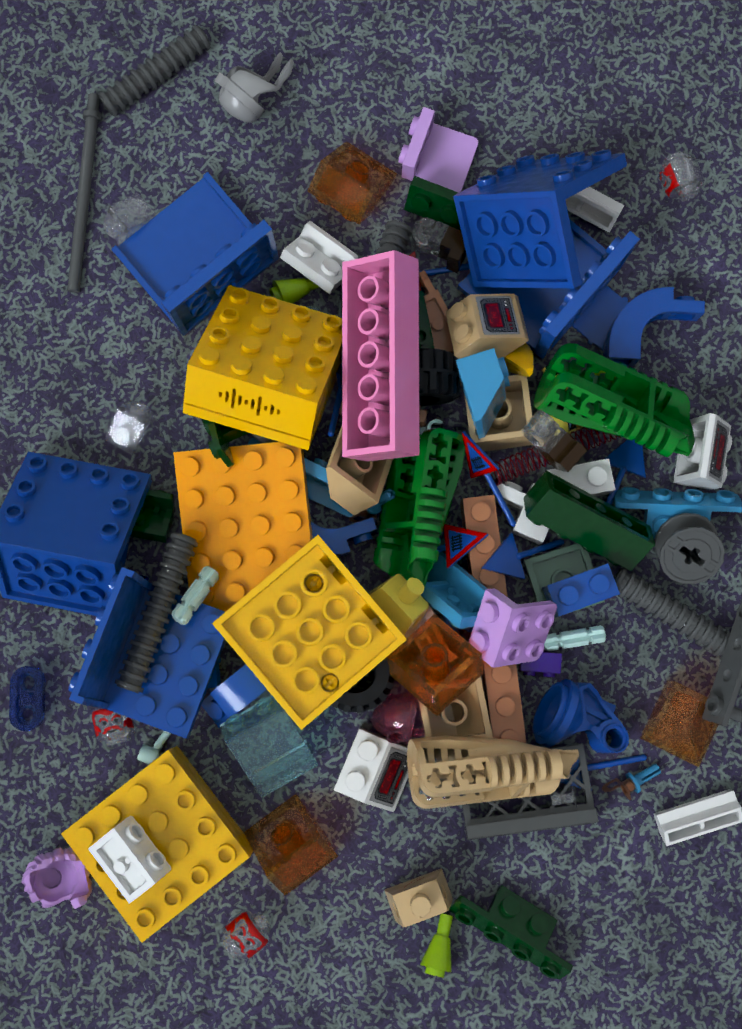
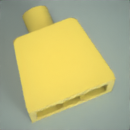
(402, 602)

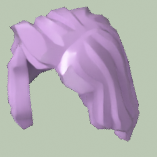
(57, 878)

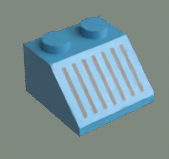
(484, 385)

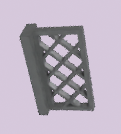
(539, 818)

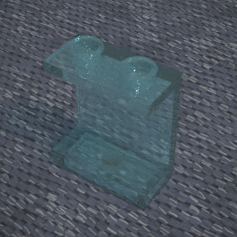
(267, 745)

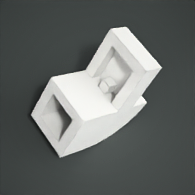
(524, 527)

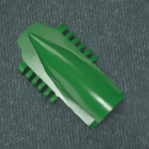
(615, 401)
(416, 518)

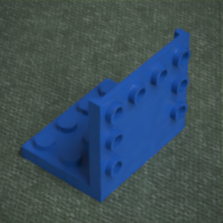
(520, 222)
(195, 252)
(553, 311)
(67, 531)
(180, 667)

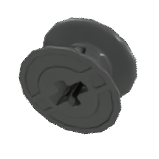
(686, 564)

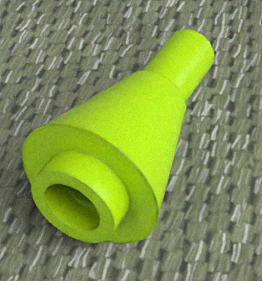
(291, 289)
(438, 954)

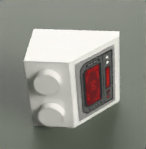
(707, 461)
(374, 771)

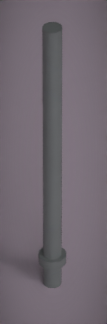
(91, 119)

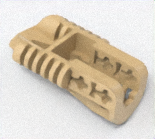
(482, 770)

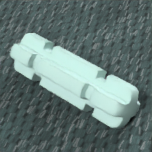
(195, 595)
(575, 638)

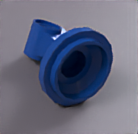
(575, 708)

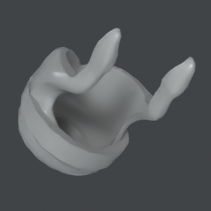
(243, 87)

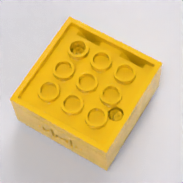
(264, 367)
(309, 632)
(182, 823)

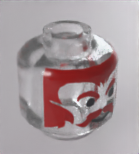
(681, 176)
(112, 727)
(245, 934)

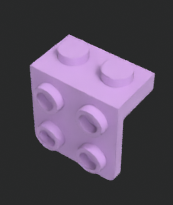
(437, 153)
(511, 631)

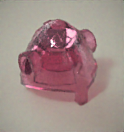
(397, 717)

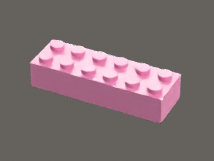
(380, 357)

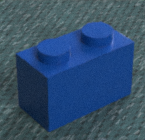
(582, 590)

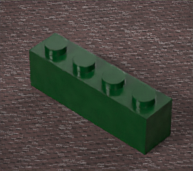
(588, 521)

